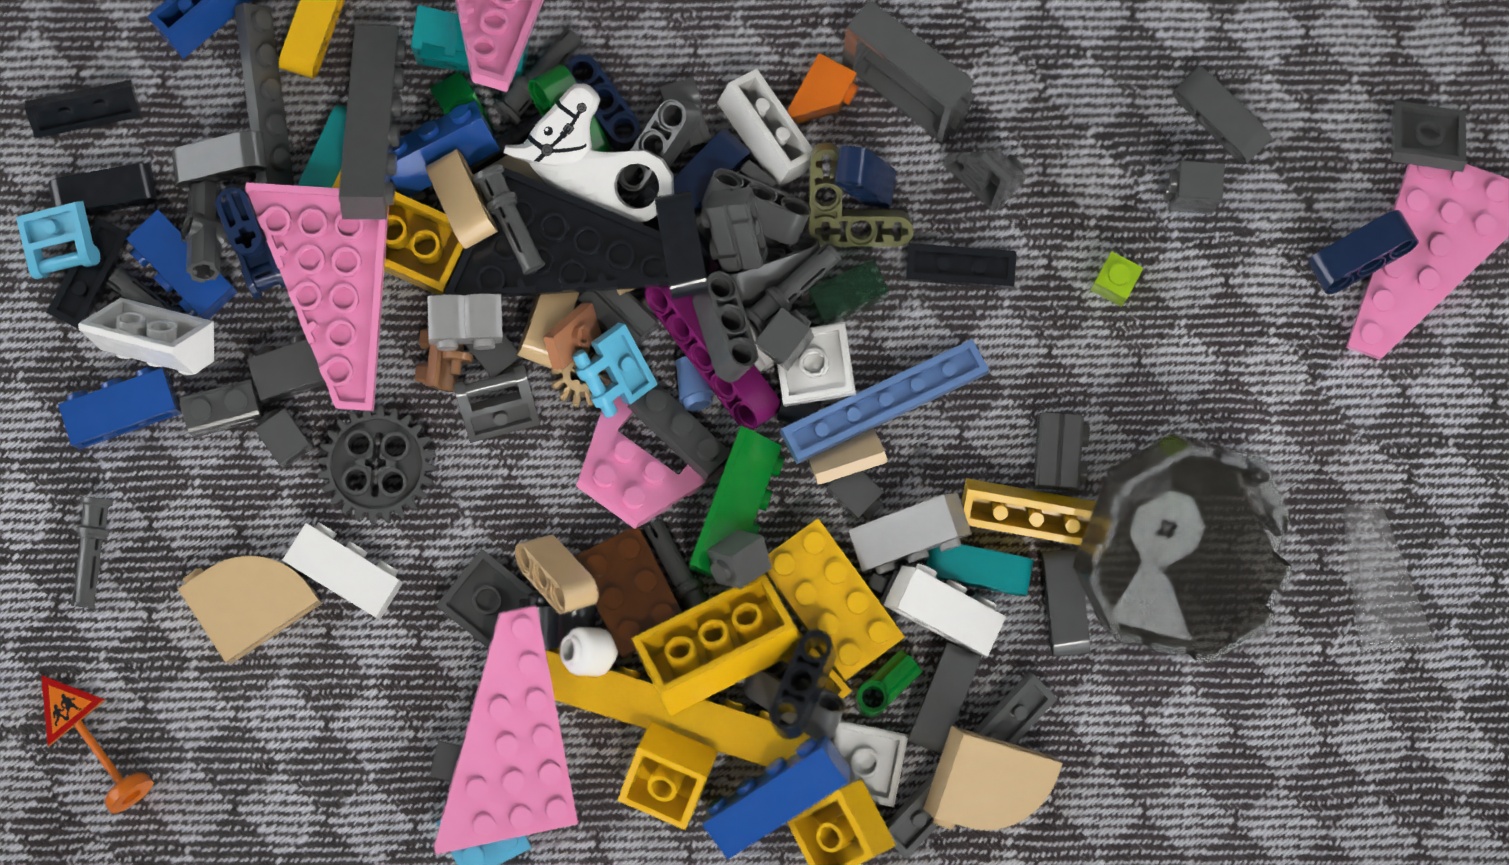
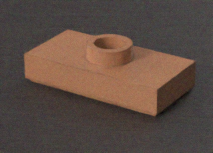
(571, 335)

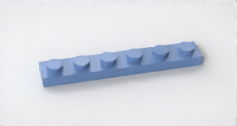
(884, 401)

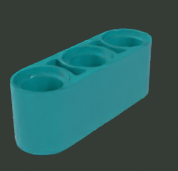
(327, 155)
(982, 569)

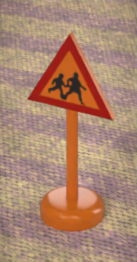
(64, 710)

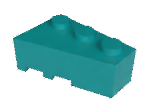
(440, 43)

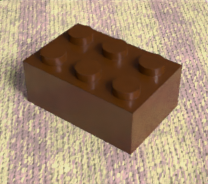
(629, 586)

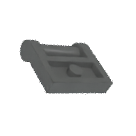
(497, 414)

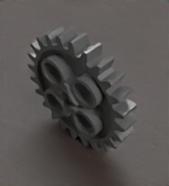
(410, 465)

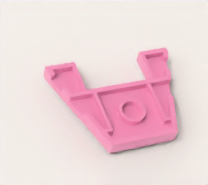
(628, 477)

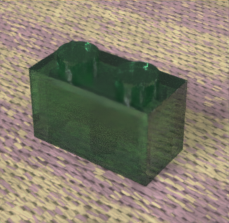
(848, 293)

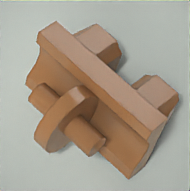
(442, 365)

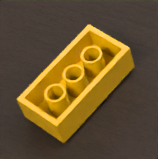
(420, 244)
(832, 598)
(717, 644)

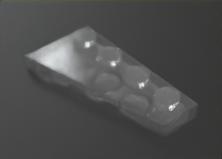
(1381, 587)

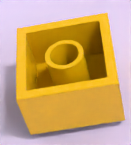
(667, 775)
(842, 828)

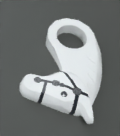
(564, 156)

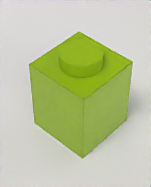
(1116, 279)

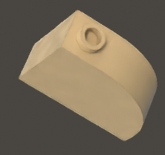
(246, 602)
(988, 782)

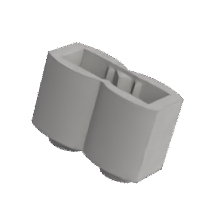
(464, 320)

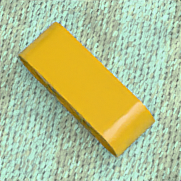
(309, 36)

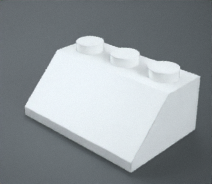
(152, 335)

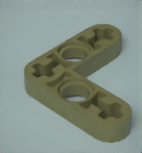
(833, 212)

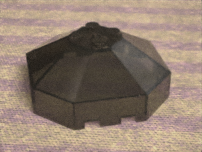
(1216, 570)

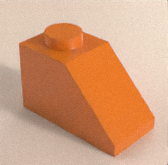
(823, 90)

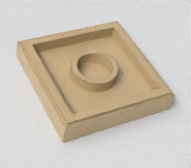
(848, 457)

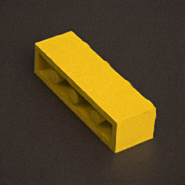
(1026, 511)

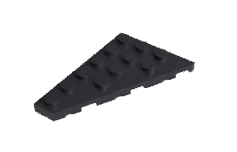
(578, 241)

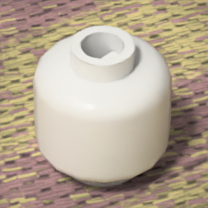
(588, 651)

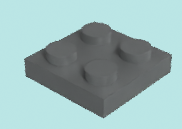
(1428, 136)
(481, 594)

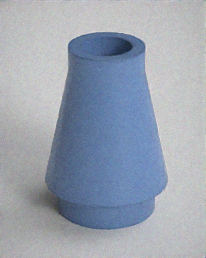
(692, 388)

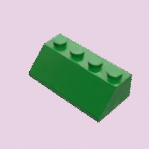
(739, 494)

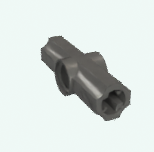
(203, 232)

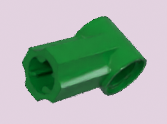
(888, 682)

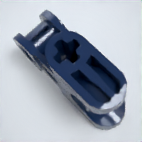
(248, 241)

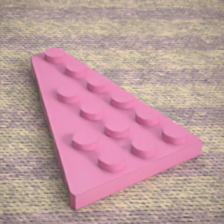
(496, 37)
(1457, 226)
(332, 280)
(513, 755)

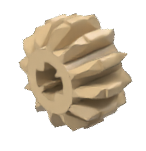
(574, 386)

